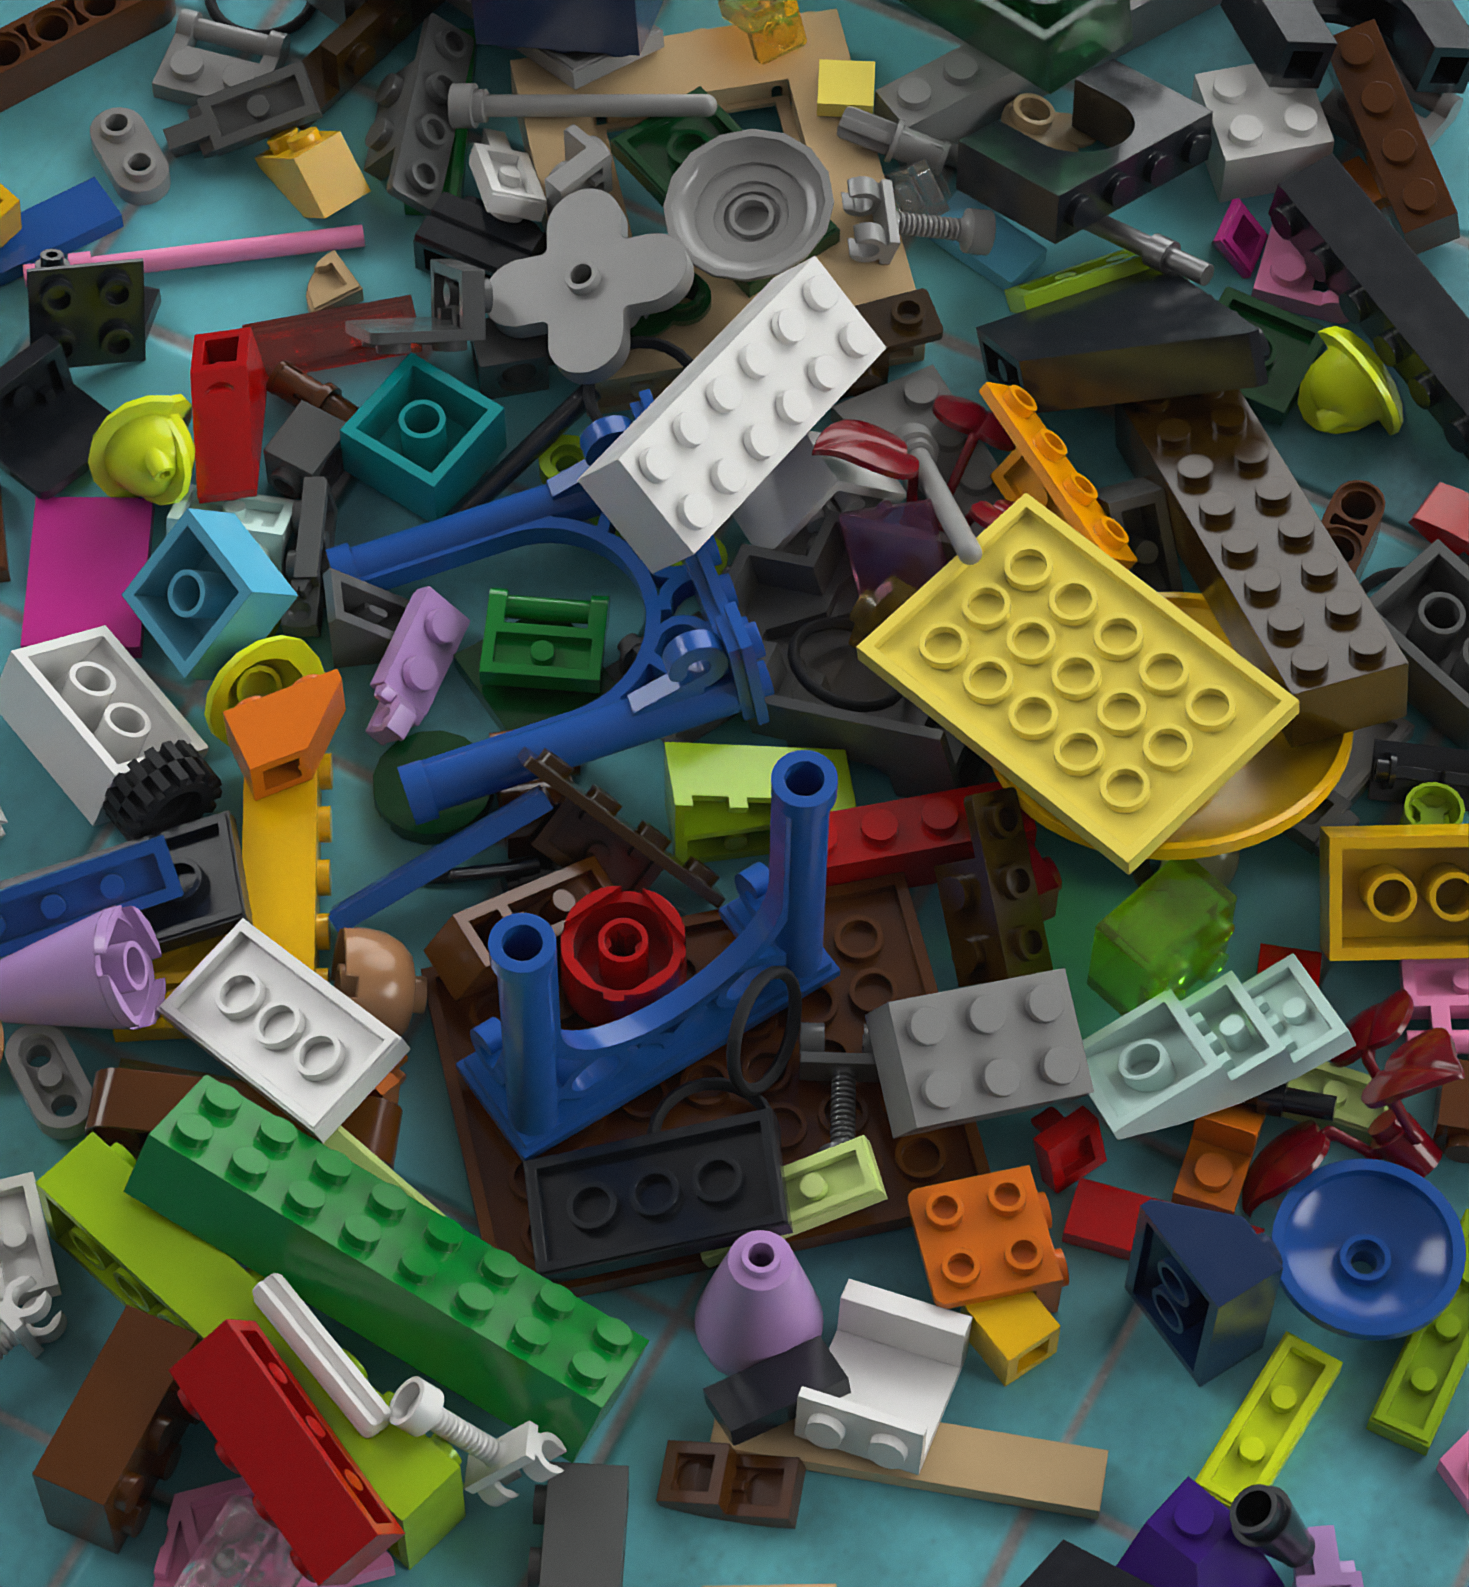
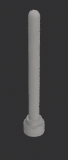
(473, 105)
(925, 448)

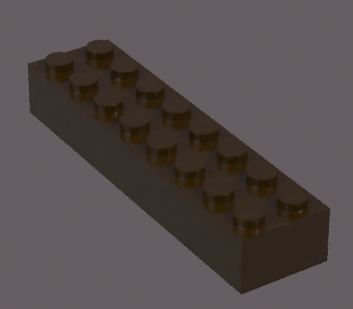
(1266, 561)

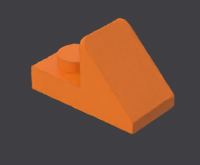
(1218, 1159)

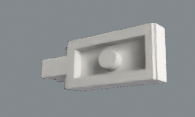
(506, 179)

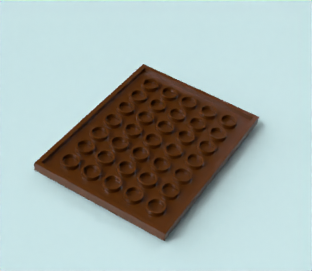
(881, 959)

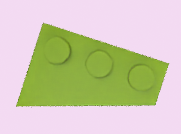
(723, 797)

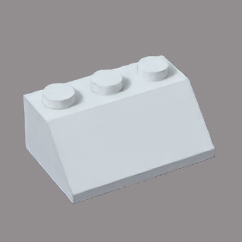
(87, 713)

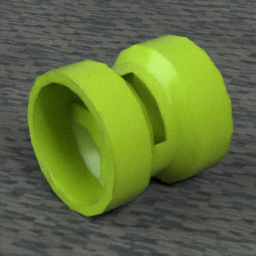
(1432, 805)

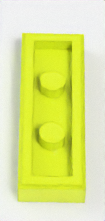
(1270, 1419)

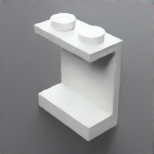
(900, 1375)

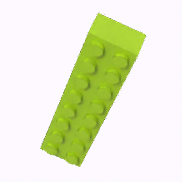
(197, 1287)

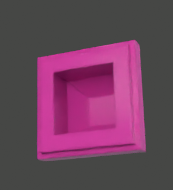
(1240, 238)

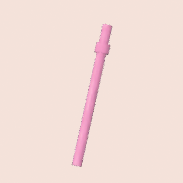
(232, 250)

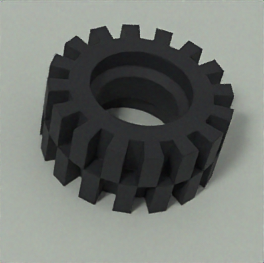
(162, 791)

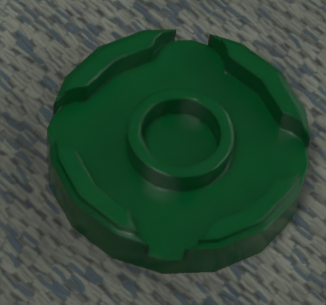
(392, 801)

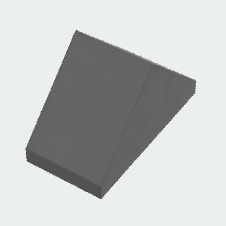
(360, 619)

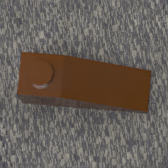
(461, 945)

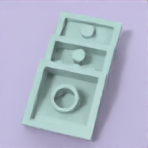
(1211, 1049)

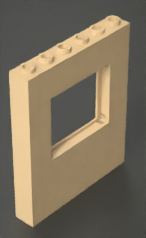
(726, 69)

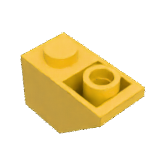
(313, 170)

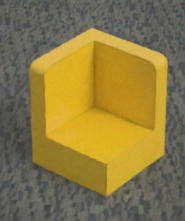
(1012, 1334)

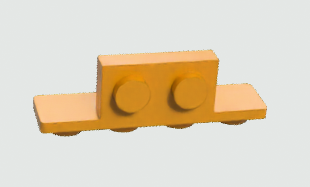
(1047, 475)

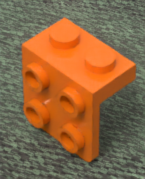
(987, 1239)

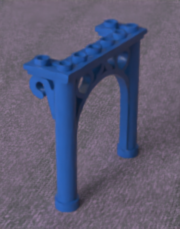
(698, 664)
(555, 1081)

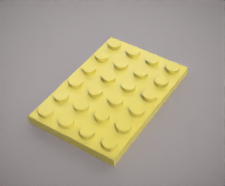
(1078, 683)

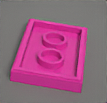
(81, 565)

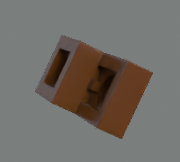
(730, 1486)

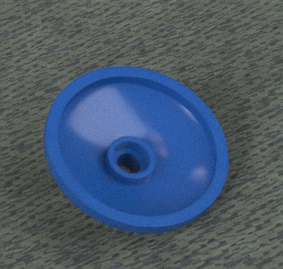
(1376, 1217)

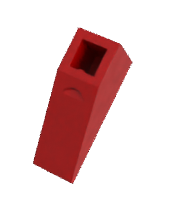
(227, 413)

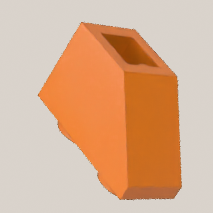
(285, 733)

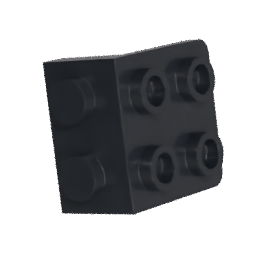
(45, 420)

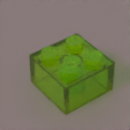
(1163, 937)

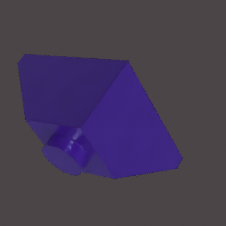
(1194, 1546)

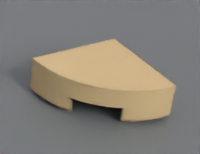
(332, 285)

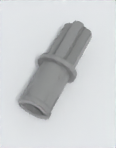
(892, 139)

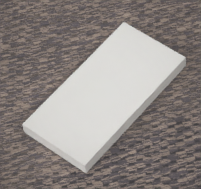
(283, 1030)

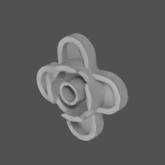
(589, 286)

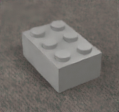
(978, 1052)

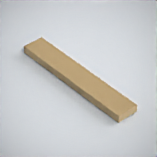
(964, 1464)

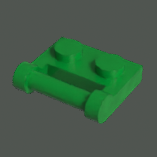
(544, 653)

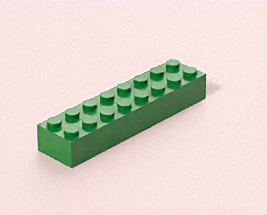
(385, 1265)

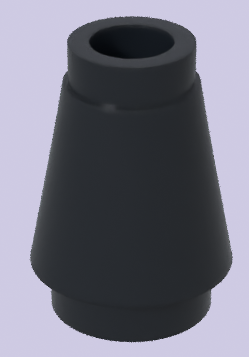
(1270, 1524)

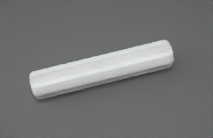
(322, 1355)

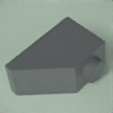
(1144, 515)

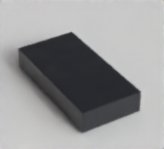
(768, 1391)

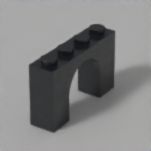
(1295, 45)
(1059, 192)

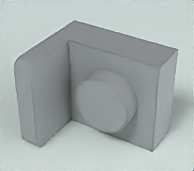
(585, 167)

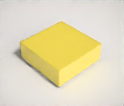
(843, 85)

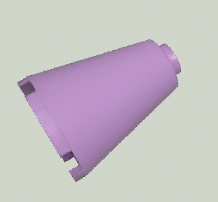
(86, 975)
(756, 1304)

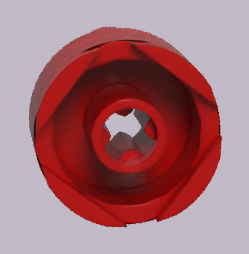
(621, 953)

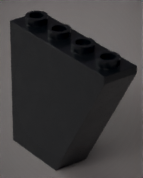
(1125, 344)

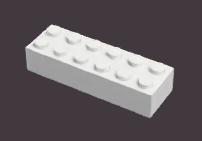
(732, 415)

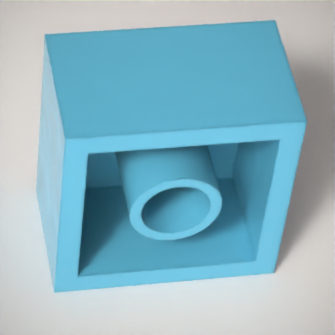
(208, 592)

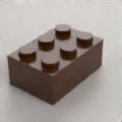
(118, 1434)

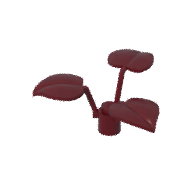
(886, 453)
(1396, 1136)

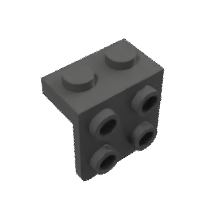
(457, 314)

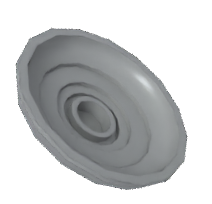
(749, 204)

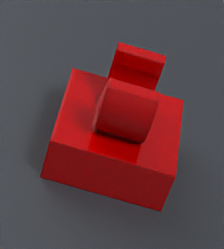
(1067, 1146)

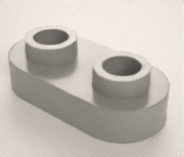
(126, 152)
(52, 1085)

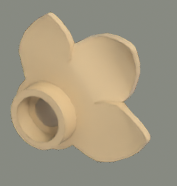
(1038, 120)

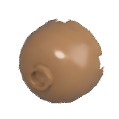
(378, 976)

